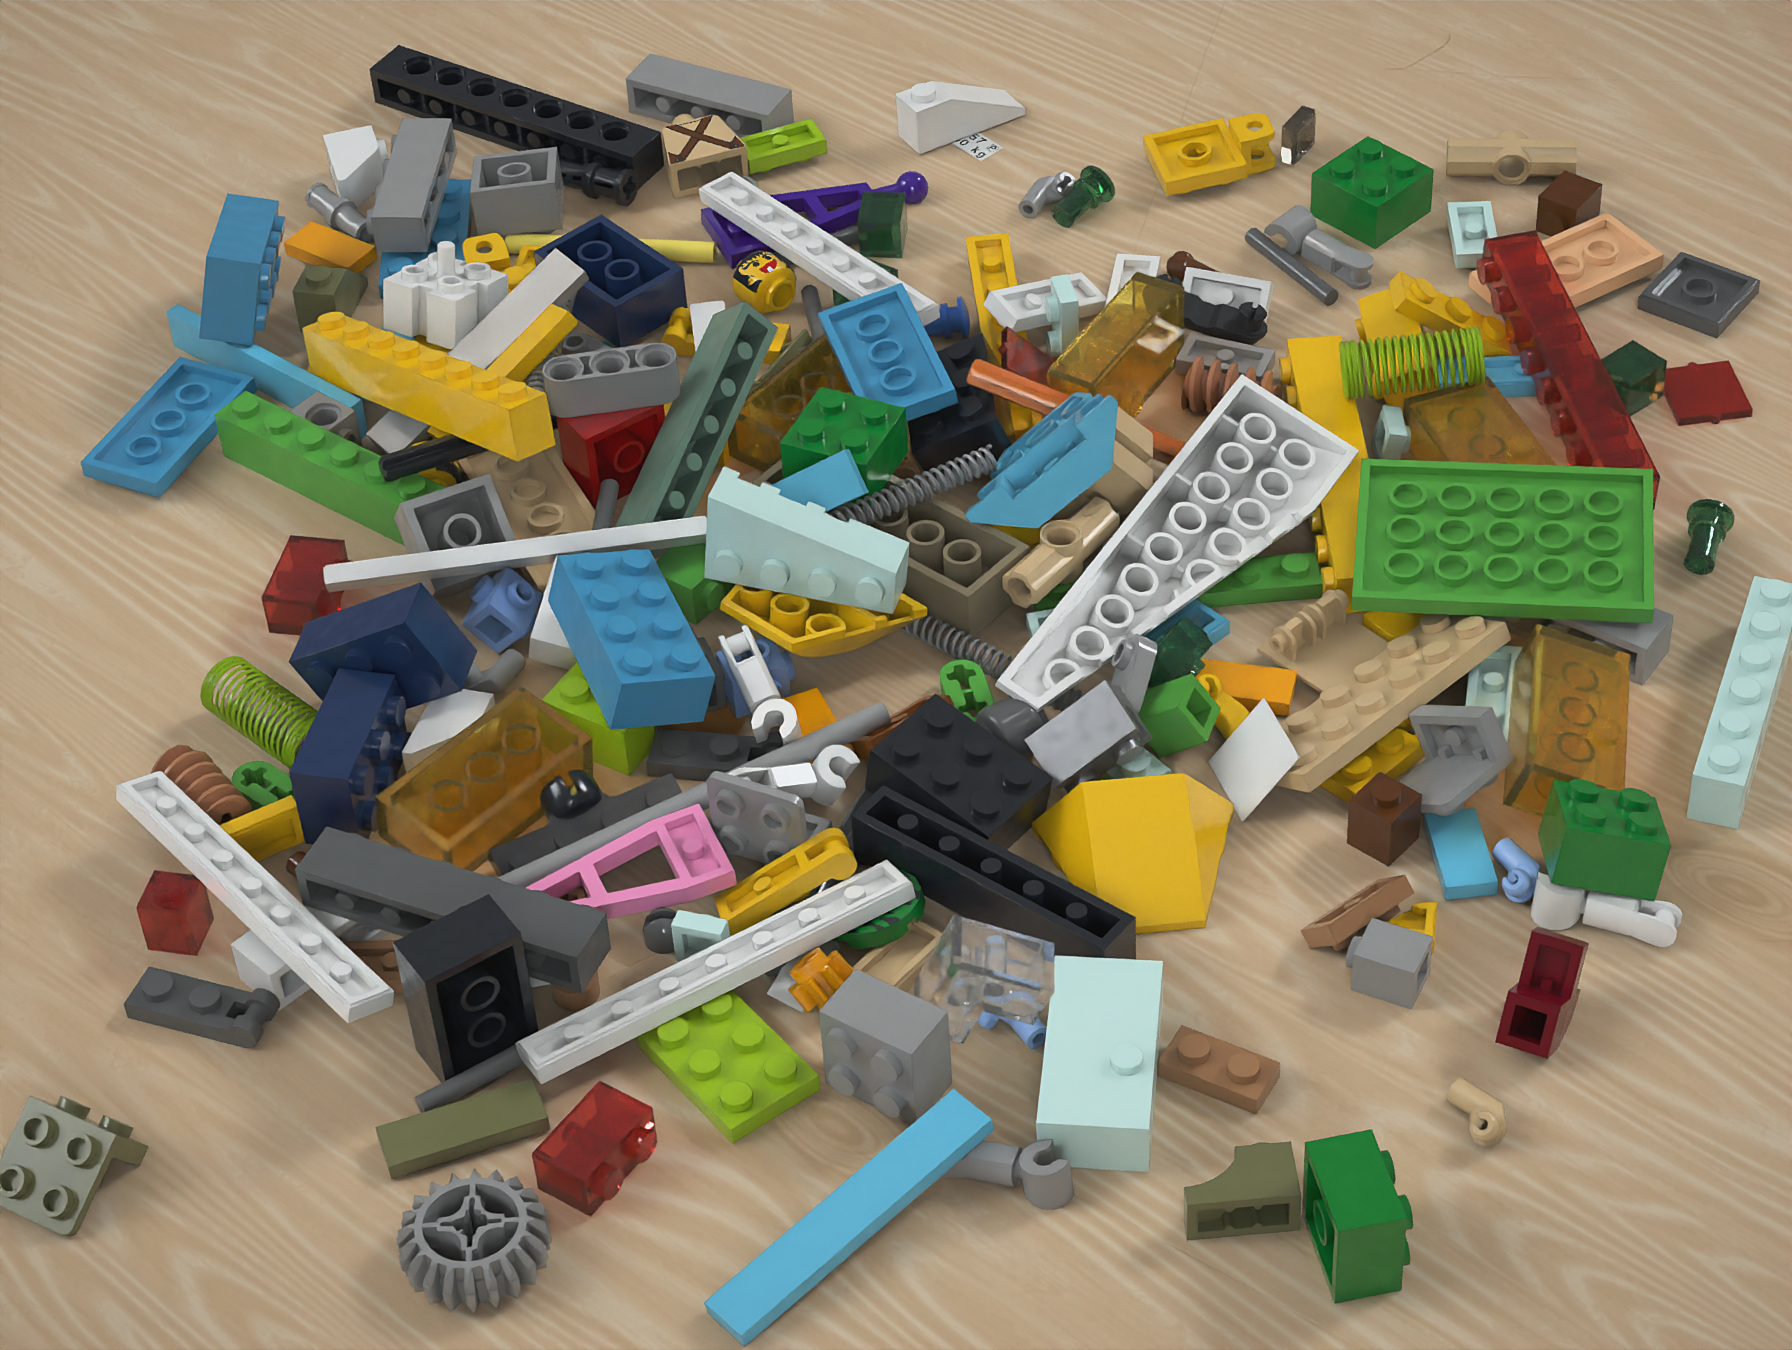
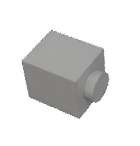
(1390, 962)

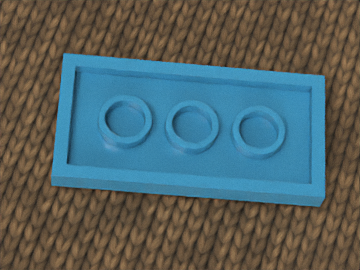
(451, 225)
(888, 352)
(166, 427)

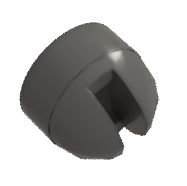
(658, 930)

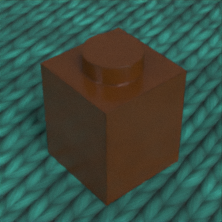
(1567, 203)
(1384, 818)

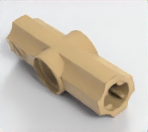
(1492, 157)
(1061, 552)

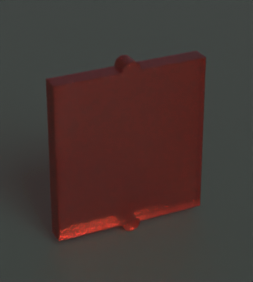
(1023, 357)
(1705, 393)

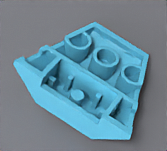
(1050, 464)

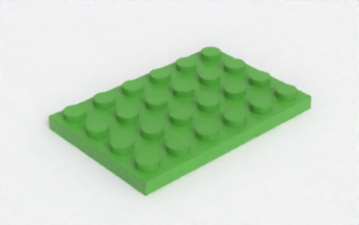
(1505, 540)

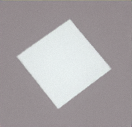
(1253, 759)

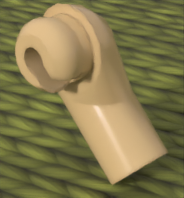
(1485, 1112)

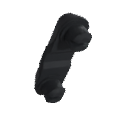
(1222, 321)

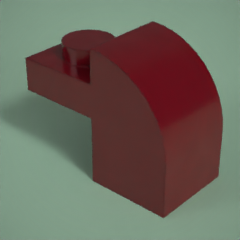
(1545, 996)

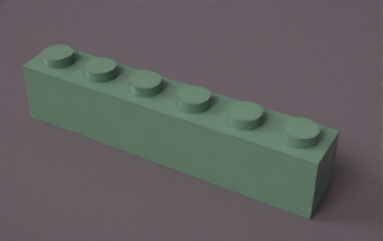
(700, 418)

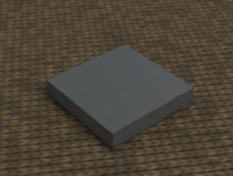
(1698, 294)

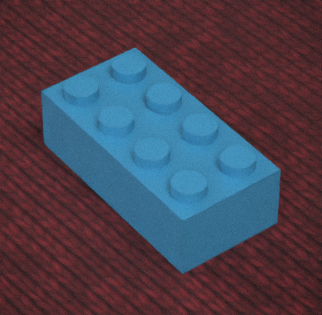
(241, 269)
(630, 639)

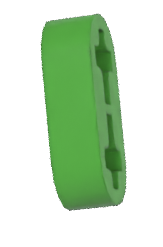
(972, 675)
(253, 775)

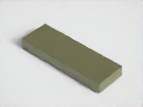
(462, 1128)

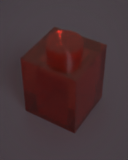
(175, 913)

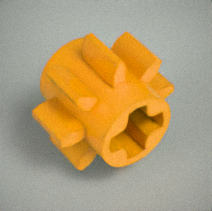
(818, 978)

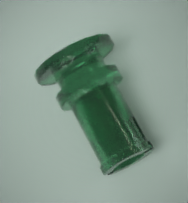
(1088, 192)
(1707, 527)

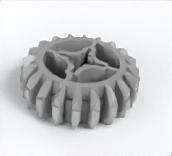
(474, 1240)

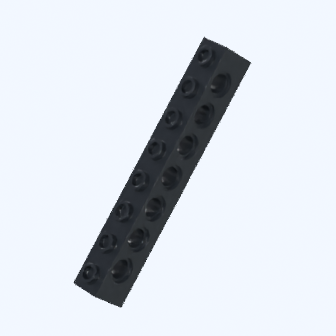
(512, 113)

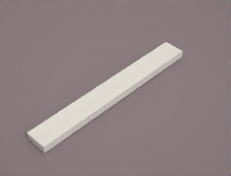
(805, 242)
(512, 554)
(255, 897)
(714, 971)

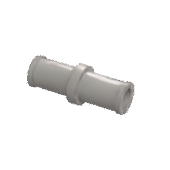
(338, 212)

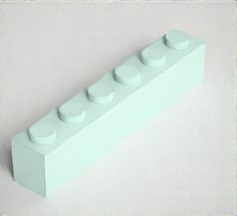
(1743, 706)

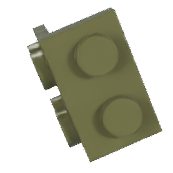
(60, 1161)

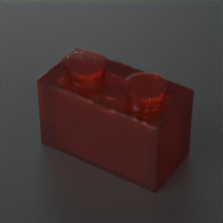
(298, 585)
(595, 1148)

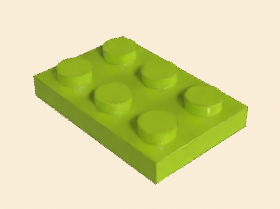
(730, 1065)

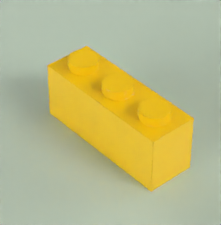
(1381, 320)

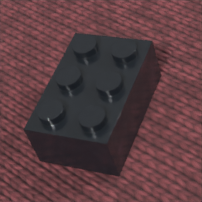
(970, 423)
(960, 773)
(466, 987)

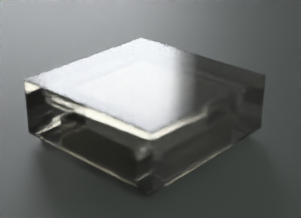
(1298, 135)

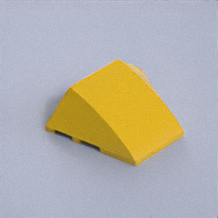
(814, 625)
(1142, 846)

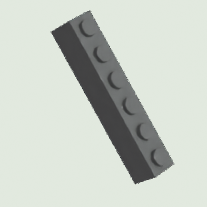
(408, 891)

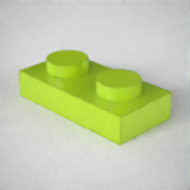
(784, 145)

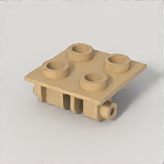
(1322, 642)

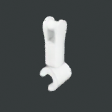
(759, 689)
(821, 780)
(1561, 906)

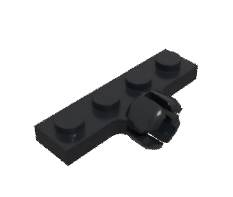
(577, 814)

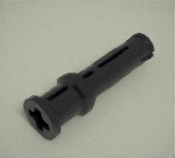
(598, 181)

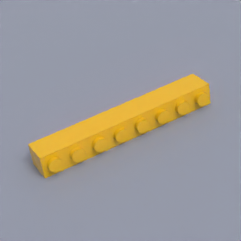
(430, 386)
(1317, 391)

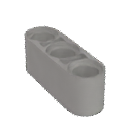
(611, 380)

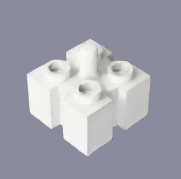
(441, 297)

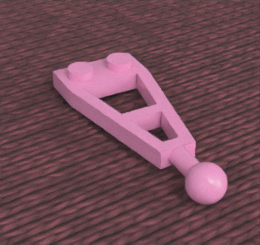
(688, 846)

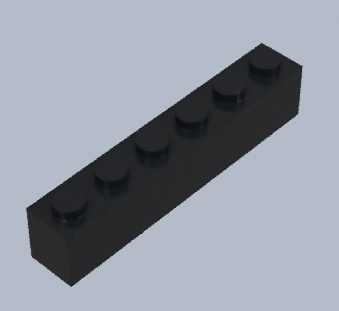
(987, 880)

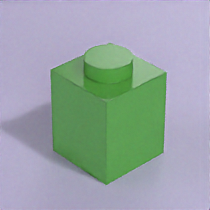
(1178, 715)

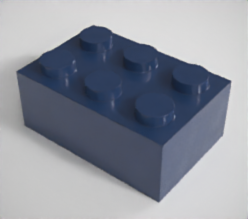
(628, 283)
(393, 635)
(350, 754)

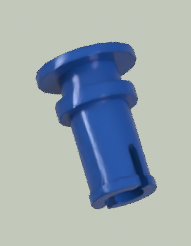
(951, 321)

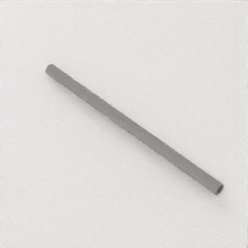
(799, 751)

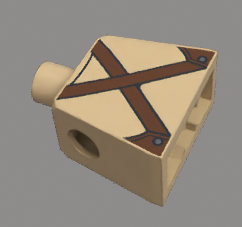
(700, 153)

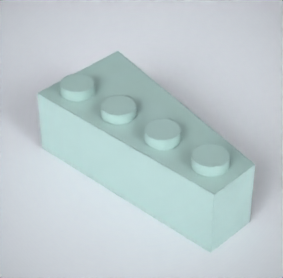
(799, 549)

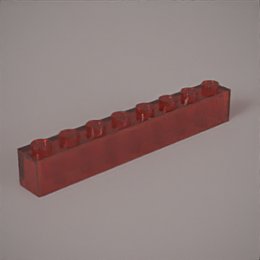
(1560, 356)

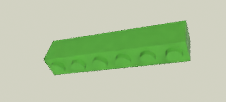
(315, 463)

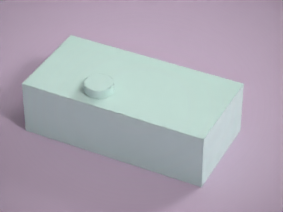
(1101, 1062)

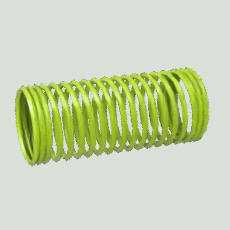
(1352, 361)
(227, 713)

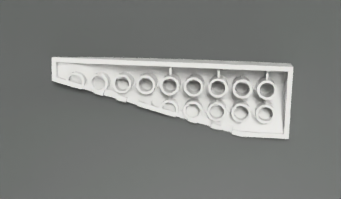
(1219, 503)

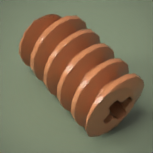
(1206, 388)
(203, 783)

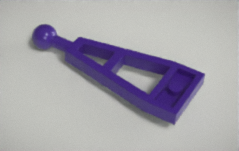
(737, 243)

